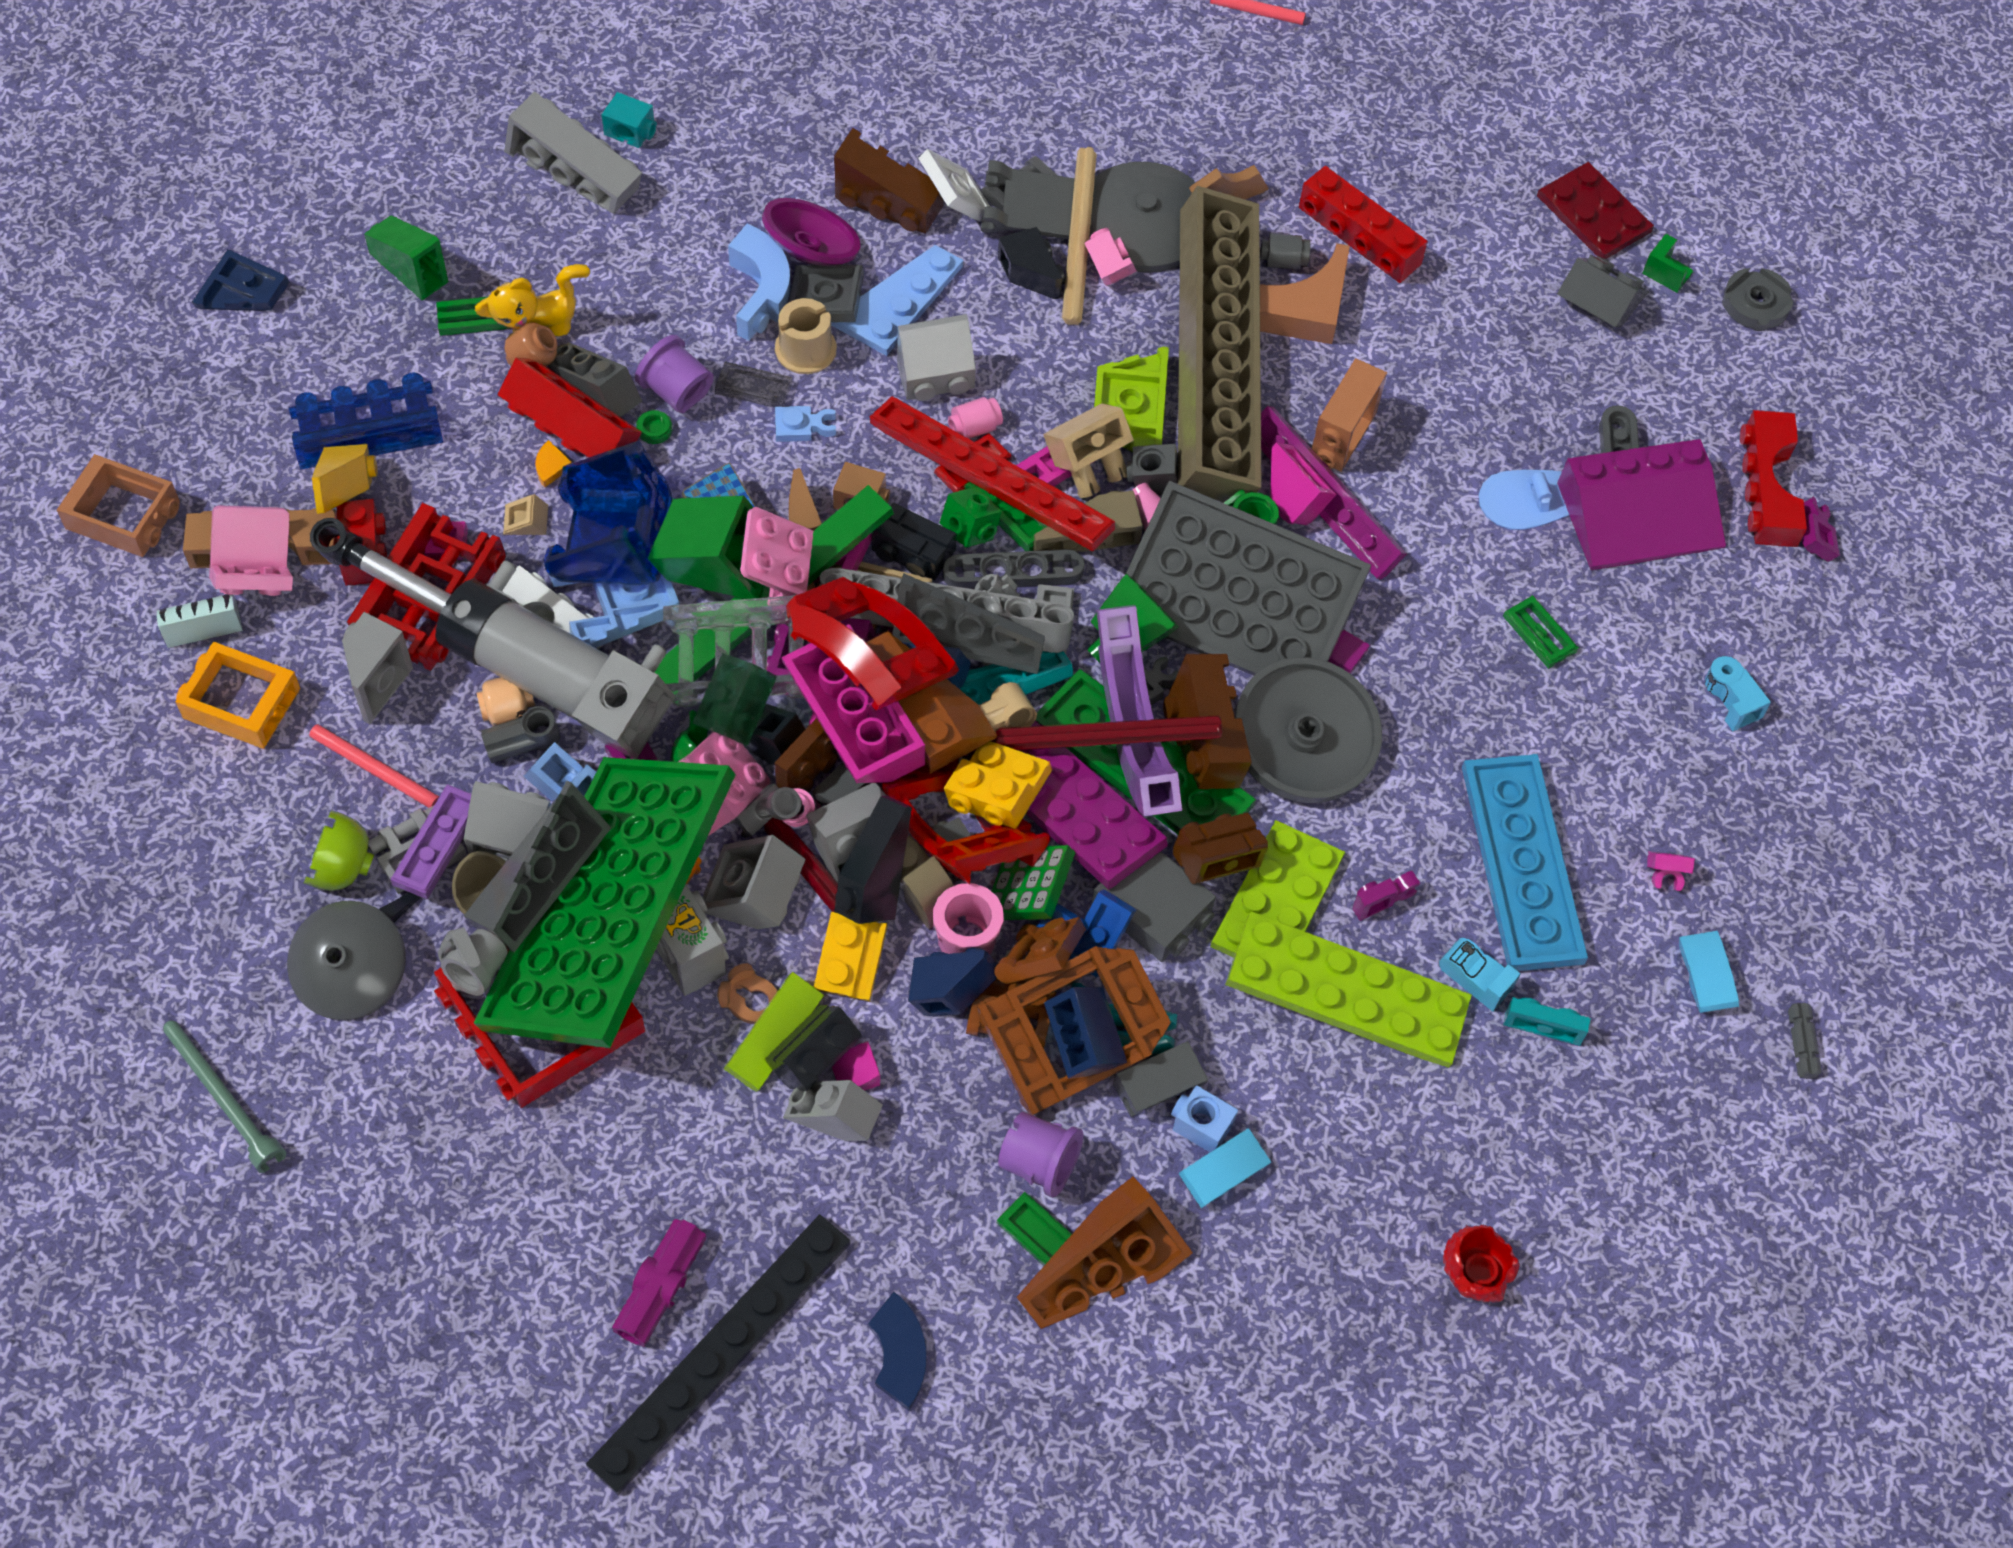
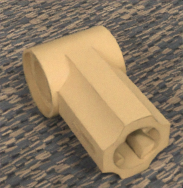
(1009, 708)

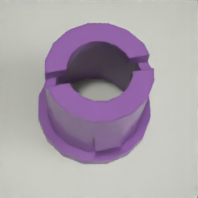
(674, 374)
(1041, 1152)

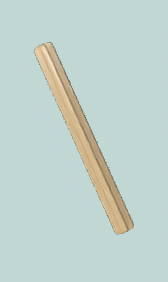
(1079, 234)

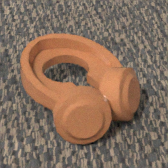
(743, 977)

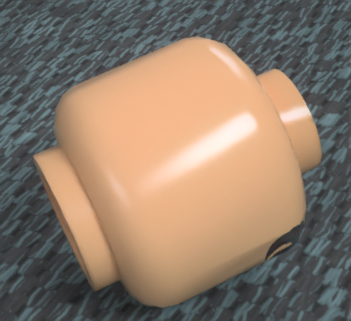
(503, 701)

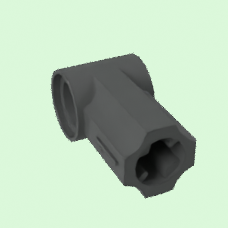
(518, 737)

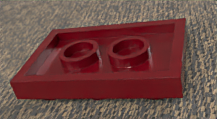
(1595, 211)

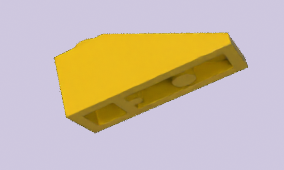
(342, 475)

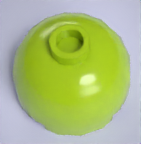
(340, 854)

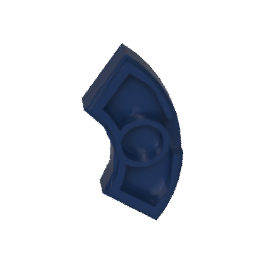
(902, 1349)

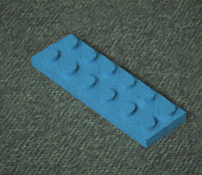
(1524, 863)

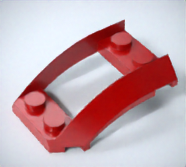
(818, 619)
(972, 852)

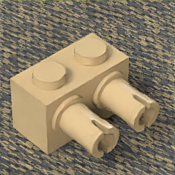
(1088, 438)

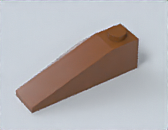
(940, 714)
(1113, 1245)

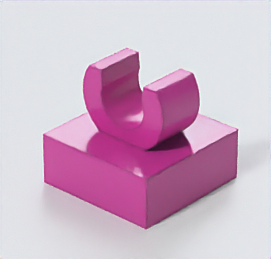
(1669, 864)

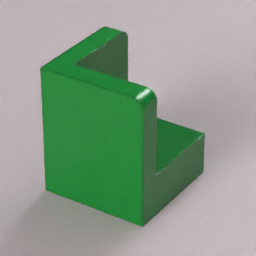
(1664, 268)

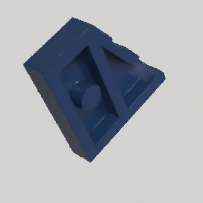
(241, 285)

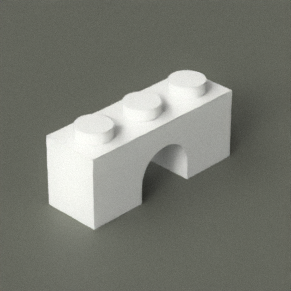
(535, 596)

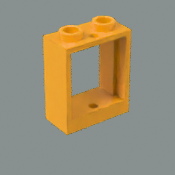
(266, 715)

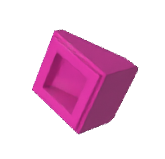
(858, 1066)

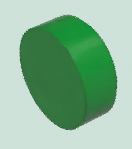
(655, 427)

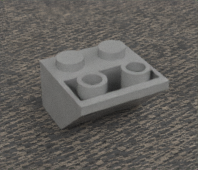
(501, 818)
(840, 823)

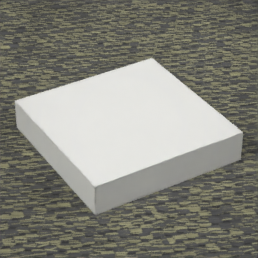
(954, 185)

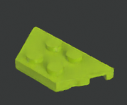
(1140, 391)

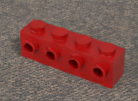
(1362, 224)
(564, 410)

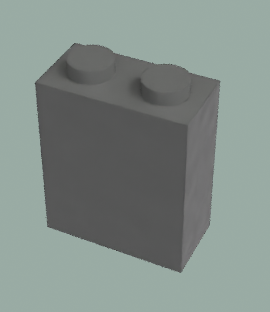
(1165, 905)

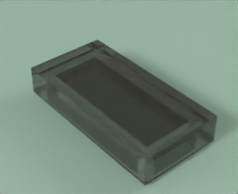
(753, 385)

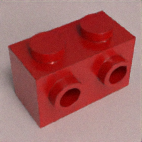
(364, 521)

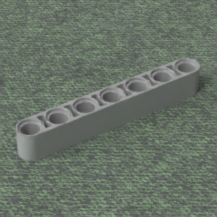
(1045, 617)

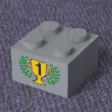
(692, 944)

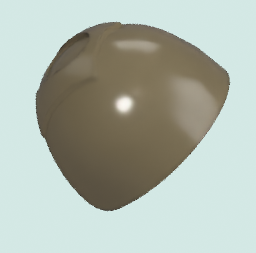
(473, 876)

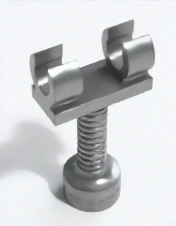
(771, 802)

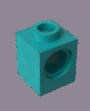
(629, 120)

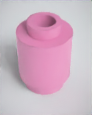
(976, 417)

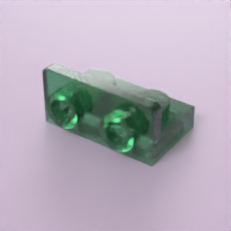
(735, 699)

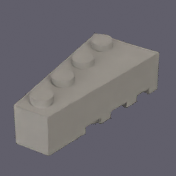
(570, 153)

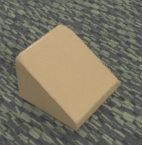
(529, 516)

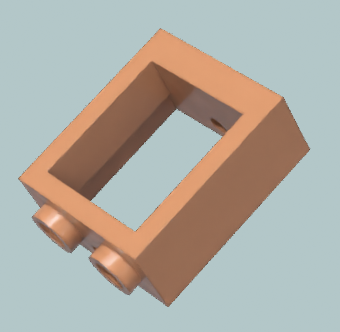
(1348, 414)
(92, 486)

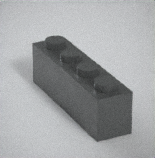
(539, 868)

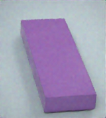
(434, 844)

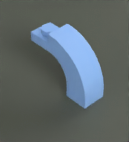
(766, 263)

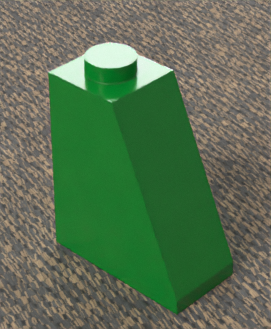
(409, 255)

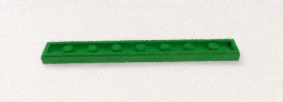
(829, 544)

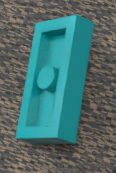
(1558, 1024)

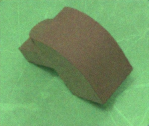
(922, 881)

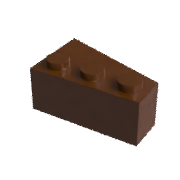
(884, 187)
(1203, 691)

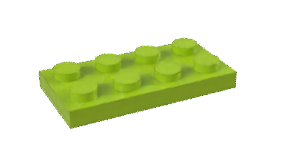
(1284, 886)

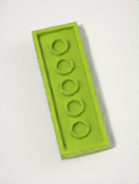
(1348, 990)

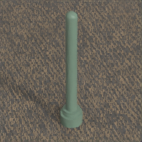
(260, 1147)

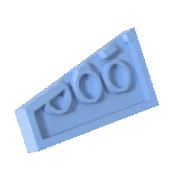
(901, 299)

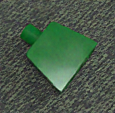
(1152, 620)

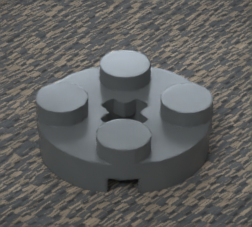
(1756, 314)

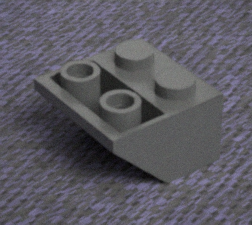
(1602, 291)

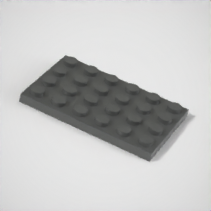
(1244, 582)

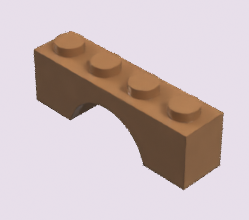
(198, 537)

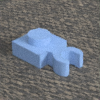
(797, 423)

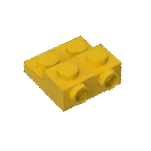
(997, 784)

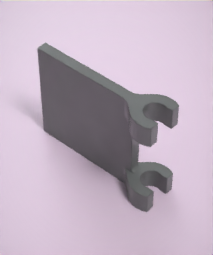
(1029, 201)

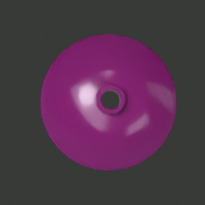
(810, 232)

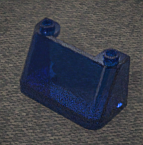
(615, 518)

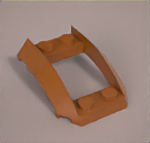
(1021, 1049)

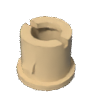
(805, 337)

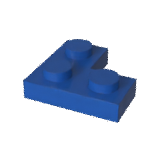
(1103, 923)

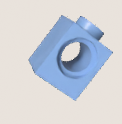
(1208, 1135)

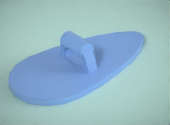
(1522, 498)

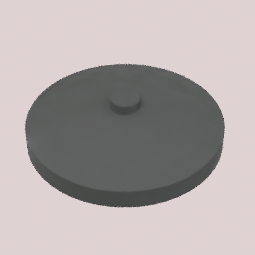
(1142, 208)
(1309, 729)

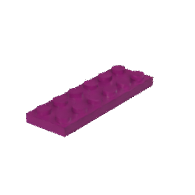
(1091, 818)

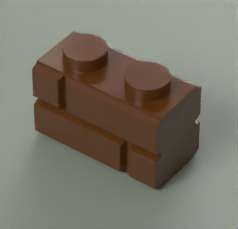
(1219, 847)

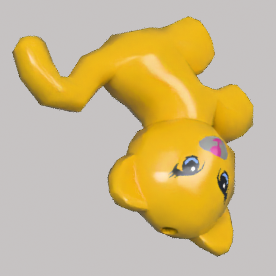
(517, 304)

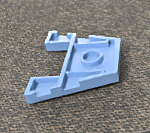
(625, 610)

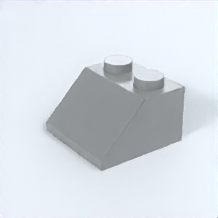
(936, 357)
(375, 663)
(753, 882)

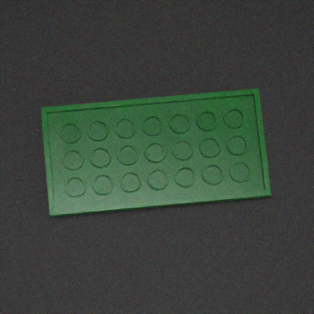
(599, 934)

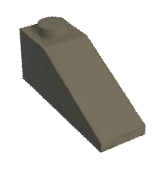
(1115, 505)

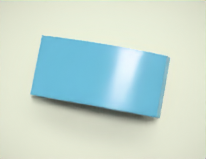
(1709, 971)
(1224, 1168)

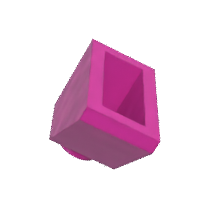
(1297, 486)

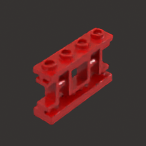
(409, 553)

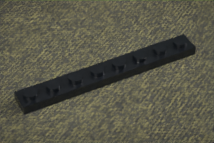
(717, 1355)

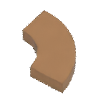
(1240, 184)

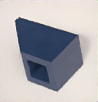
(950, 982)

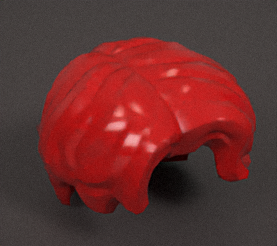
(1480, 1263)

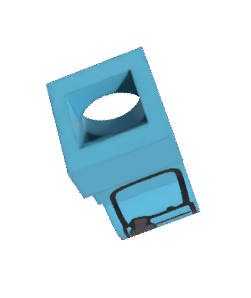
(1737, 691)
(1479, 973)

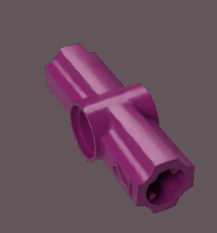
(658, 1282)

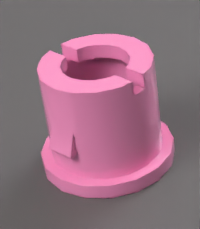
(979, 908)

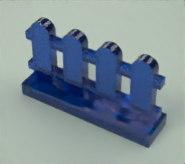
(382, 432)

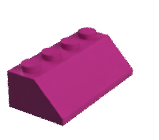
(870, 742)

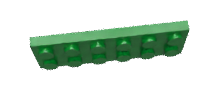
(1084, 701)

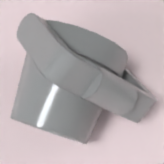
(471, 959)

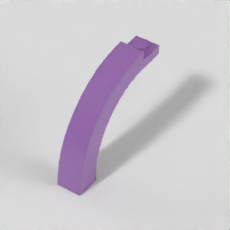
(1144, 765)

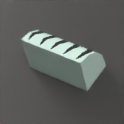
(199, 620)

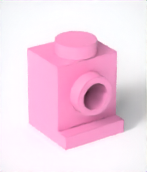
(1109, 256)

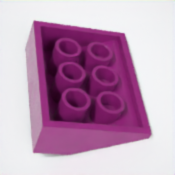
(1643, 503)

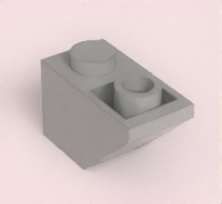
(835, 1109)

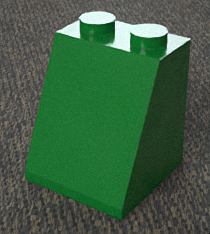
(704, 545)

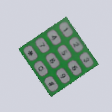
(1034, 890)

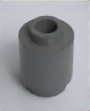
(1285, 251)

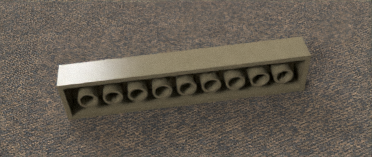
(1219, 345)

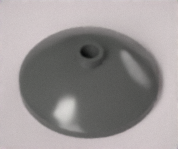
(369, 964)

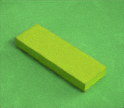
(780, 1018)

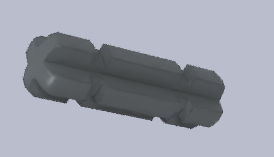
(1804, 1040)

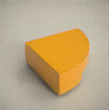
(550, 463)

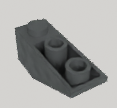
(597, 377)

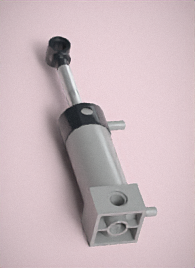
(482, 624)

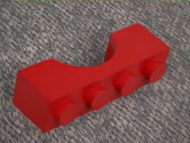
(1775, 515)

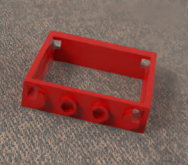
(547, 1078)

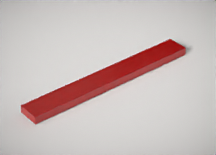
(993, 473)

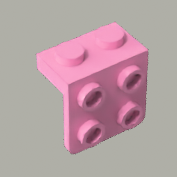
(250, 550)
(776, 553)
(749, 777)

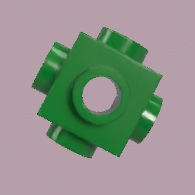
(971, 517)

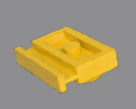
(850, 957)

